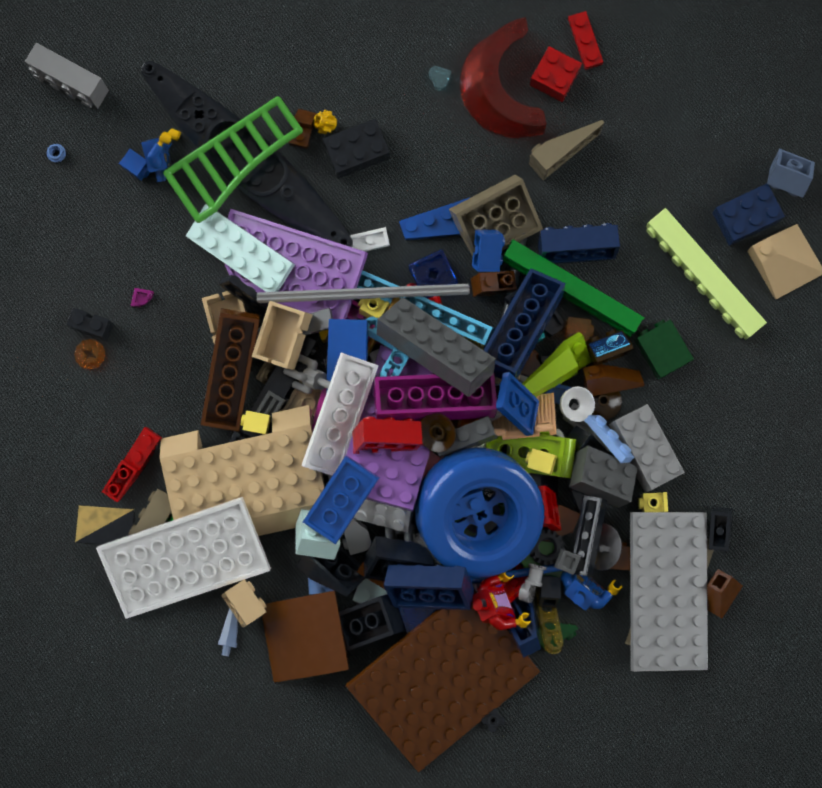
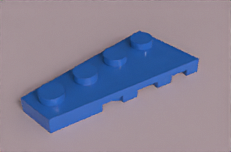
(431, 224)

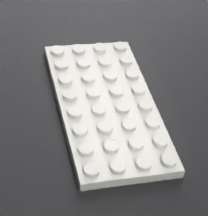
(183, 558)

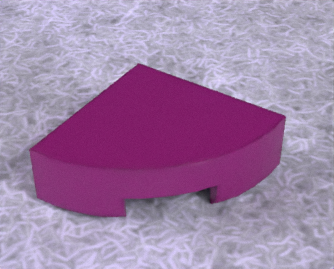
(141, 297)

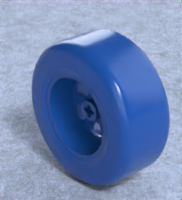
(515, 530)

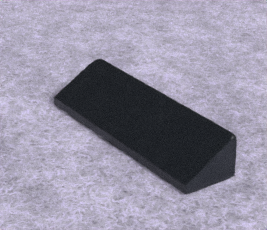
(589, 534)

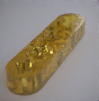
(552, 617)

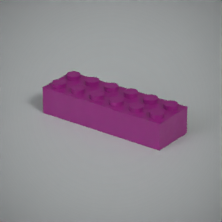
(428, 394)

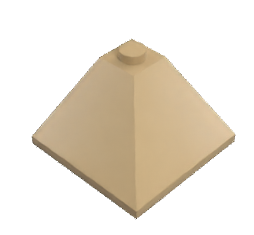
(785, 261)

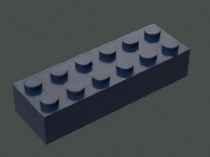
(524, 322)

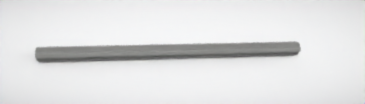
(364, 293)

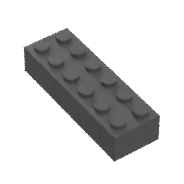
(435, 346)

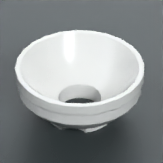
(585, 401)

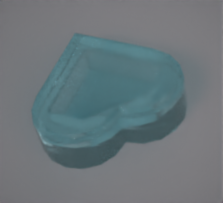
(440, 77)

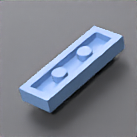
(609, 438)

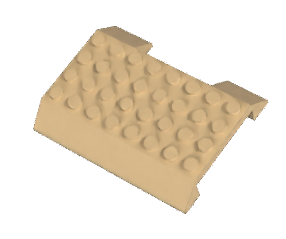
(259, 469)

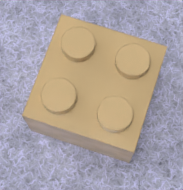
(244, 602)

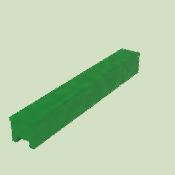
(575, 290)

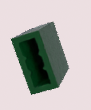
(663, 349)

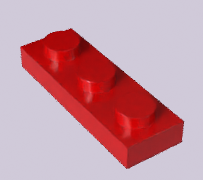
(585, 40)

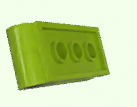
(559, 446)

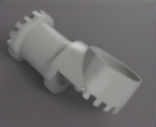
(534, 579)

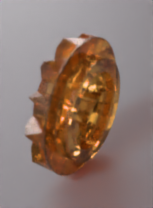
(91, 362)

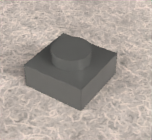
(567, 561)

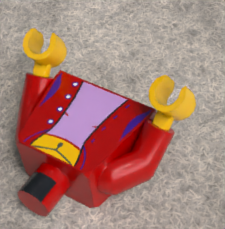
(494, 604)

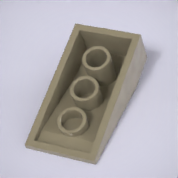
(557, 151)

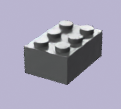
(603, 476)

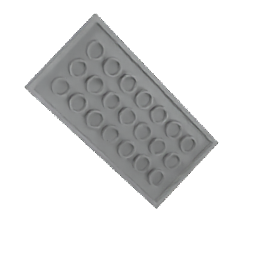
(668, 591)

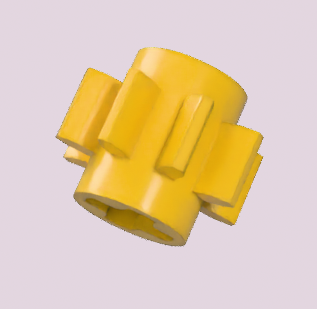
(325, 122)

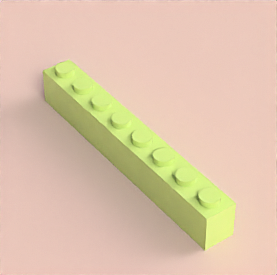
(705, 274)

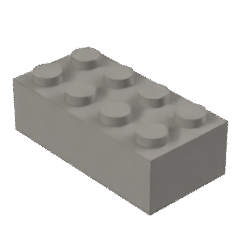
(66, 76)
(649, 446)

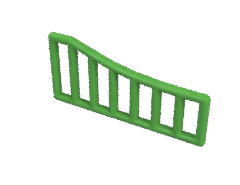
(239, 175)

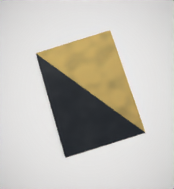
(103, 524)

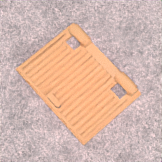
(544, 421)

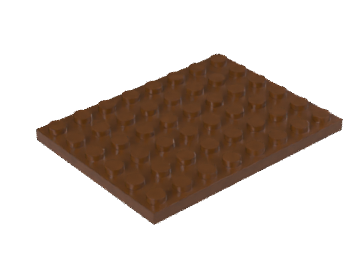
(441, 682)

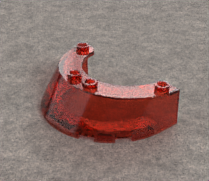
(484, 93)

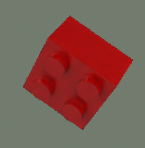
(555, 74)

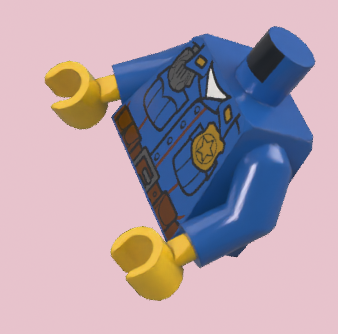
(157, 153)
(586, 591)

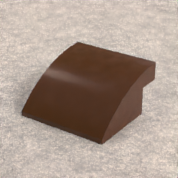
(305, 637)

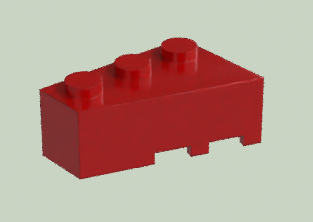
(387, 434)

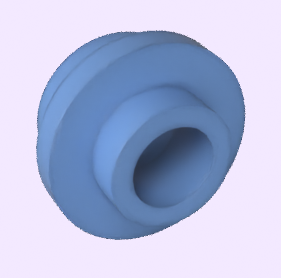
(52, 149)

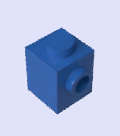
(135, 164)

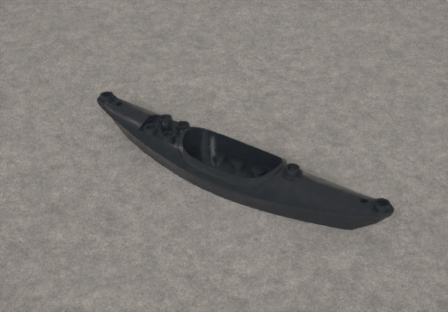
(270, 184)

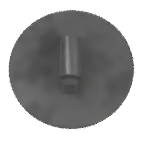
(609, 548)

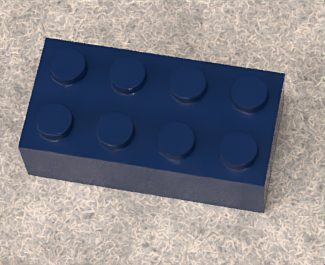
(579, 243)
(429, 587)

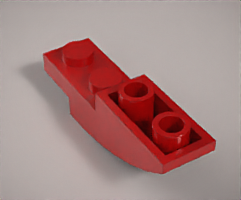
(132, 465)

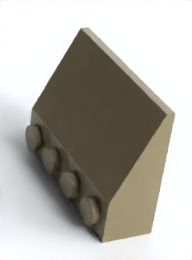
(500, 208)

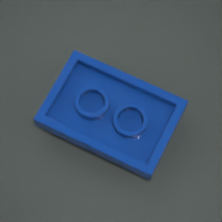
(517, 404)

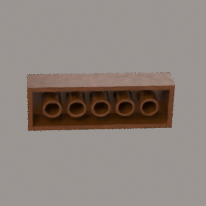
(230, 369)

